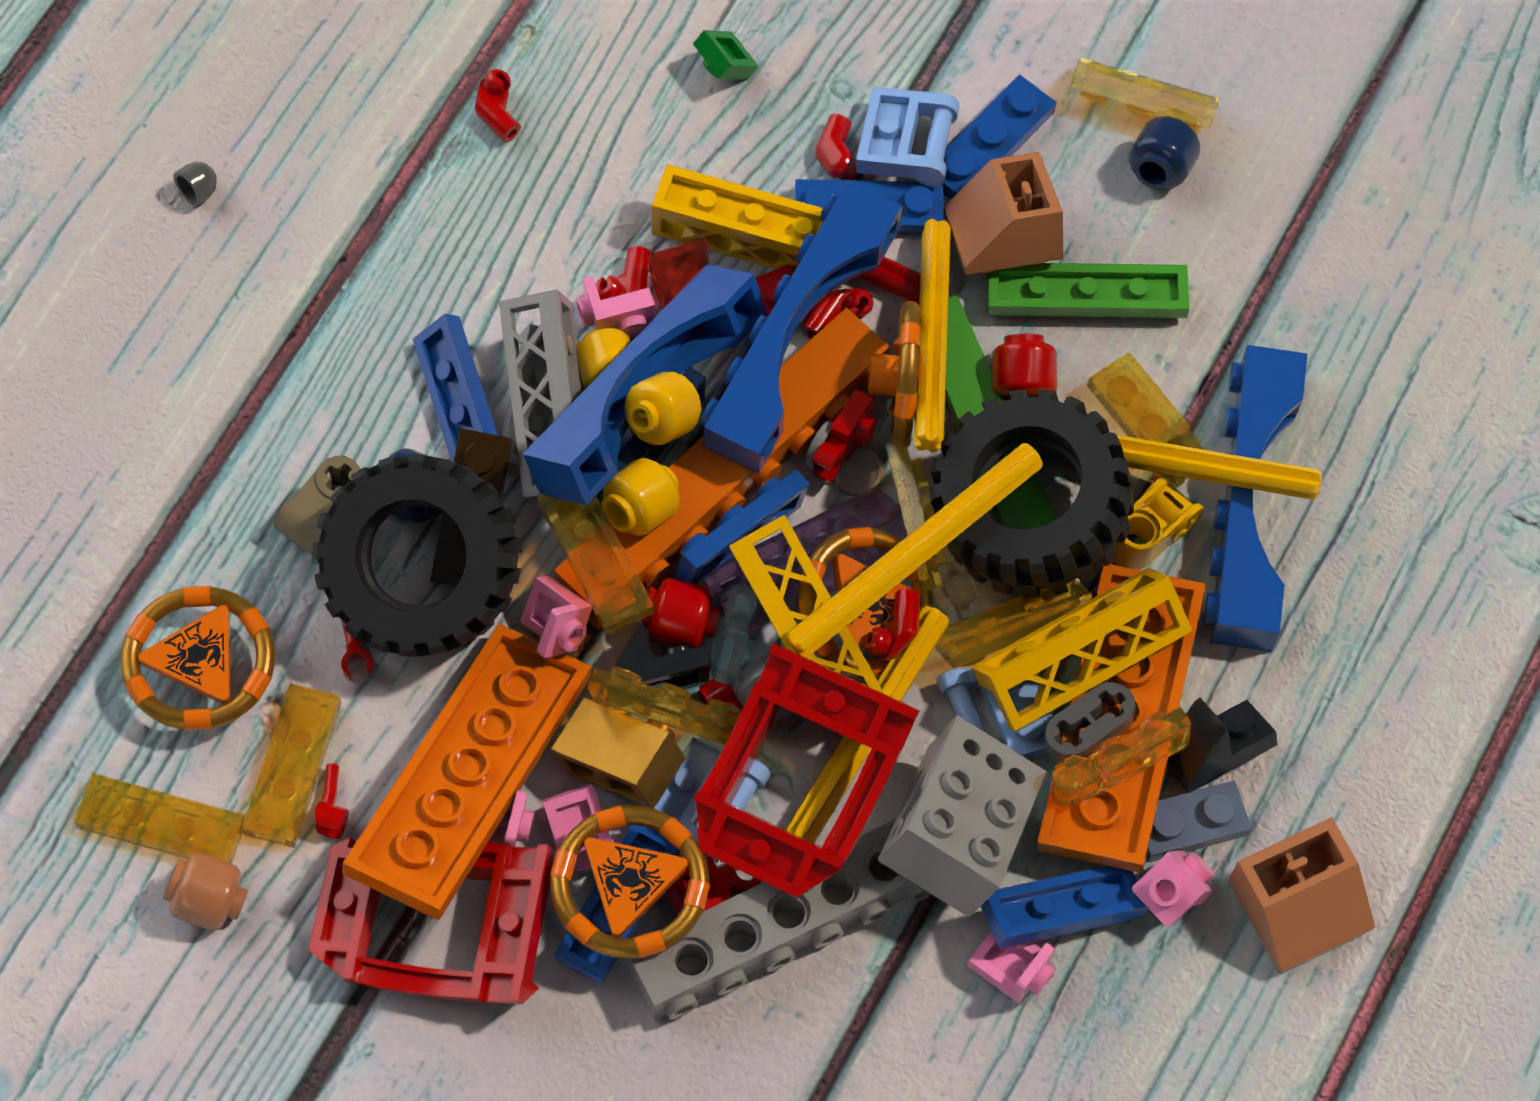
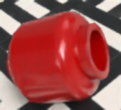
(1023, 364)
(681, 614)

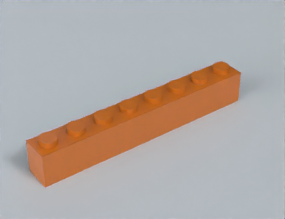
(812, 391)

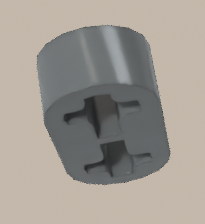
(1083, 715)

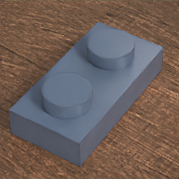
(1198, 820)

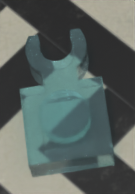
(732, 644)

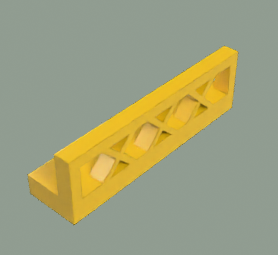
(746, 215)
(773, 602)
(1074, 631)

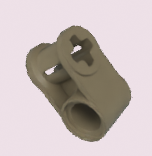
(302, 511)

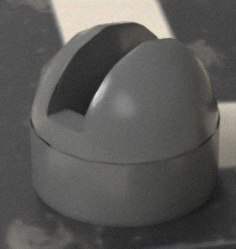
(195, 182)

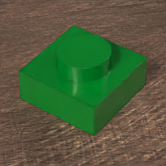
(725, 55)

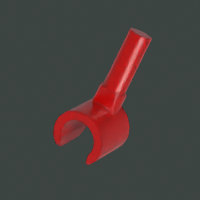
(354, 651)
(718, 691)
(330, 818)

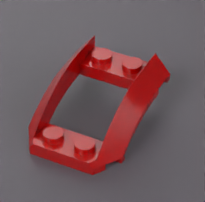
(833, 702)
(506, 940)

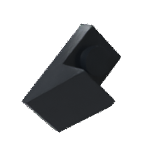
(676, 666)
(1220, 743)

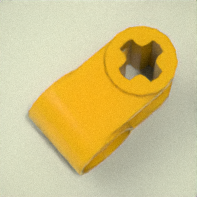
(1160, 519)

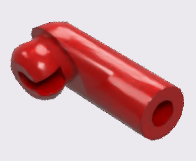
(492, 103)
(832, 151)
(633, 278)
(856, 300)
(901, 632)

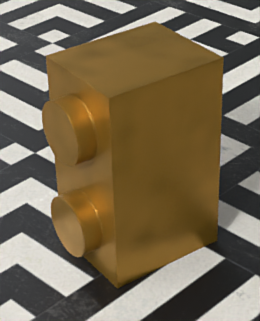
(619, 752)

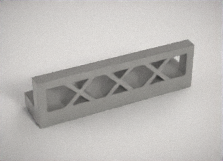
(561, 358)

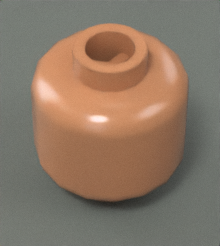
(205, 891)

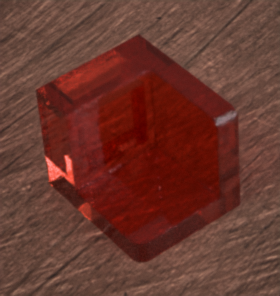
(675, 268)

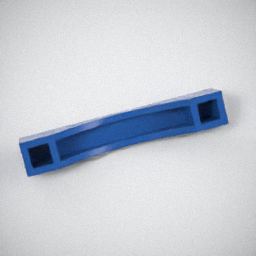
(850, 242)
(583, 444)
(1248, 589)

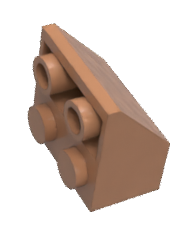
(1007, 216)
(1304, 895)

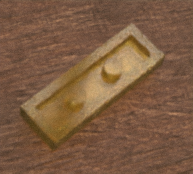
(1144, 94)
(909, 479)
(598, 561)
(1000, 626)
(666, 705)
(292, 765)
(158, 820)

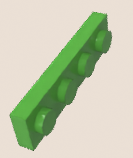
(1089, 290)

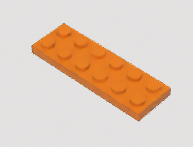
(466, 772)
(1118, 823)

